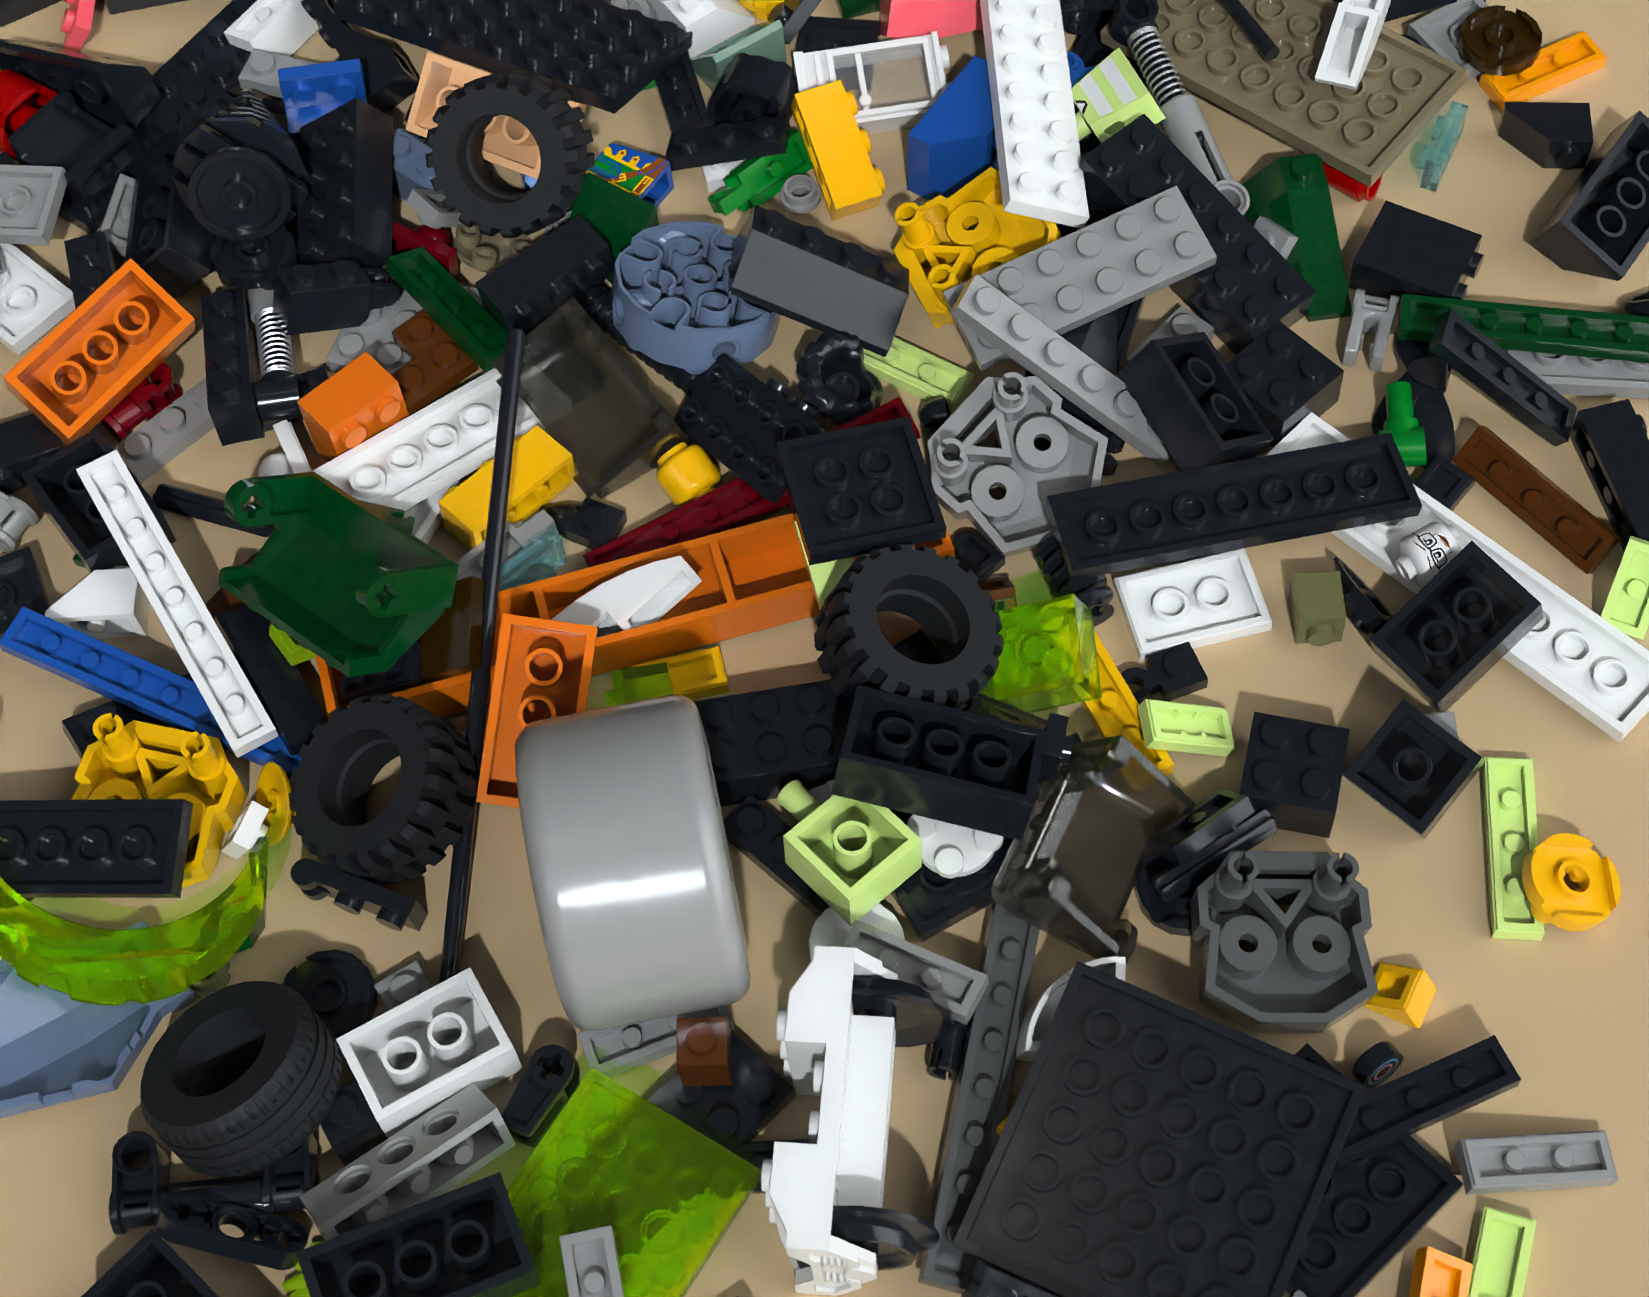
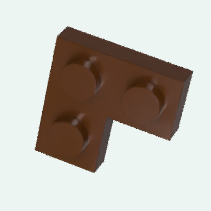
(435, 364)

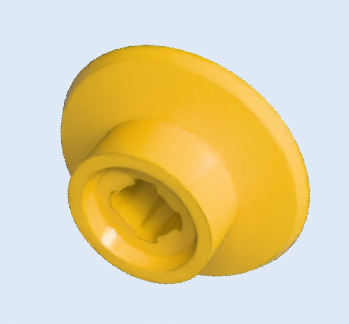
(273, 793)

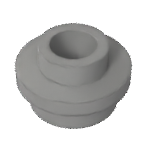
(800, 194)

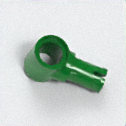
(1402, 424)

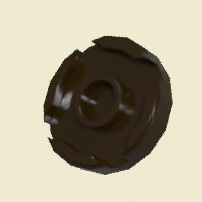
(1500, 40)

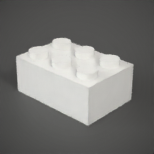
(428, 1051)

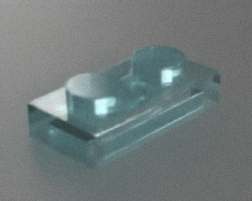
(1446, 135)

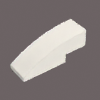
(1351, 42)
(633, 597)

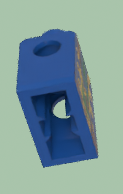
(635, 172)

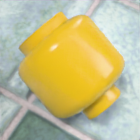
(686, 473)

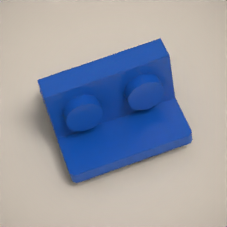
(318, 89)

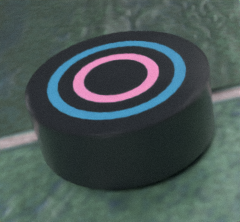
(1377, 1064)

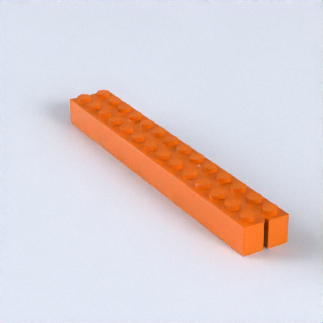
(748, 584)

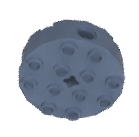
(676, 300)

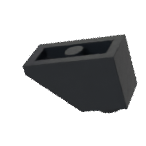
(1549, 132)

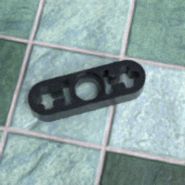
(200, 1209)

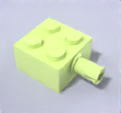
(848, 850)

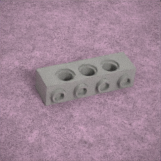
(412, 1164)

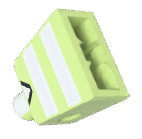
(1112, 98)

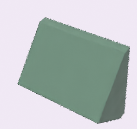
(758, 40)

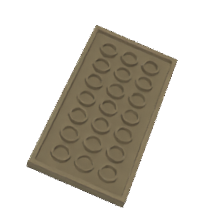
(1346, 127)

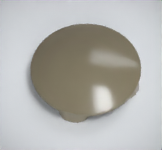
(484, 251)

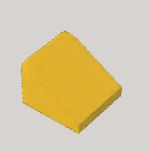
(1402, 993)

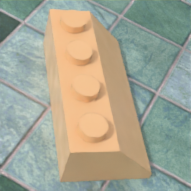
(503, 139)

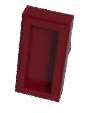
(435, 241)

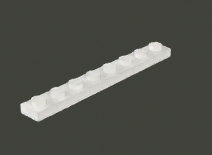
(177, 604)

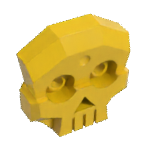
(946, 253)
(166, 764)

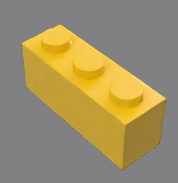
(838, 149)
(538, 474)

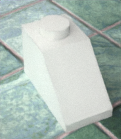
(105, 605)

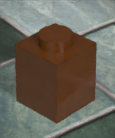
(704, 1051)

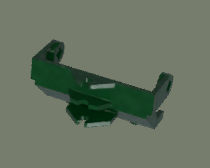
(337, 571)

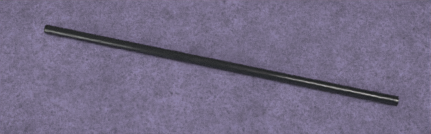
(480, 678)

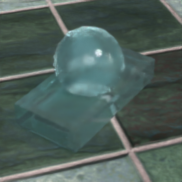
(534, 562)

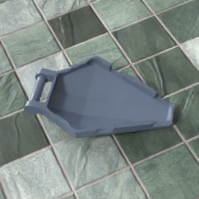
(68, 1048)

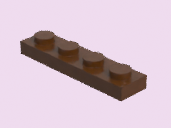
(1536, 499)

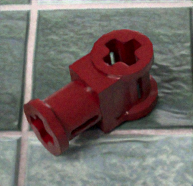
(142, 403)

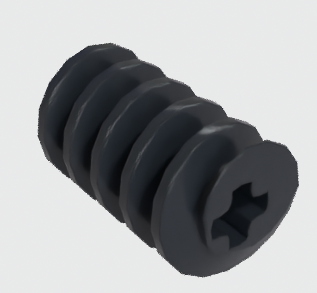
(1088, 590)

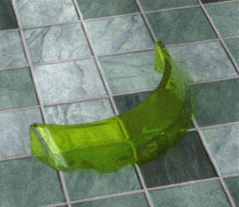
(133, 963)

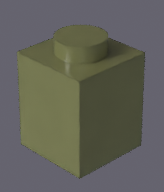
(1317, 607)

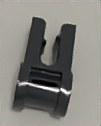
(538, 1099)

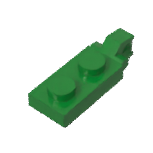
(761, 178)

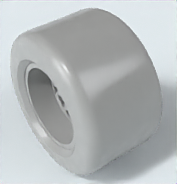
(630, 863)

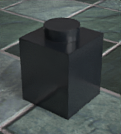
(351, 1125)

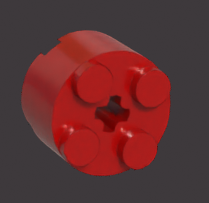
(18, 104)

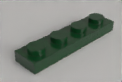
(449, 305)

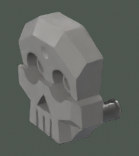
(1019, 413)

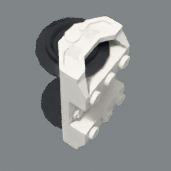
(841, 1046)

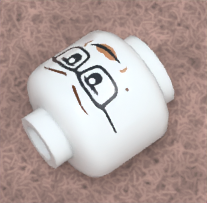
(1427, 552)

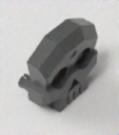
(1284, 979)

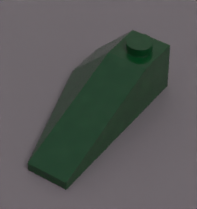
(1298, 198)

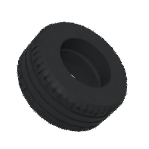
(241, 1079)

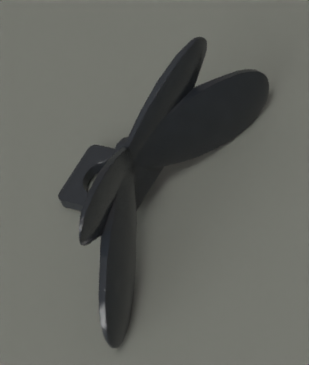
(1428, 381)

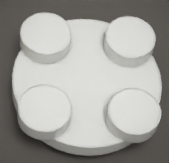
(953, 848)

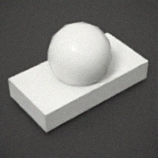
(289, 463)

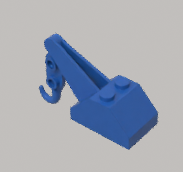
(958, 132)

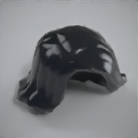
(837, 379)

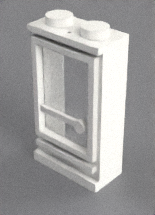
(889, 79)

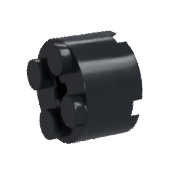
(752, 89)

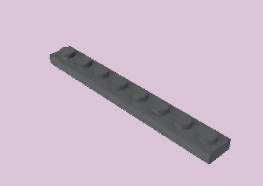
(980, 1091)

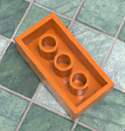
(100, 353)
(538, 675)

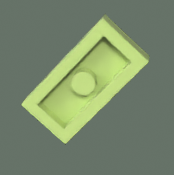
(1629, 595)

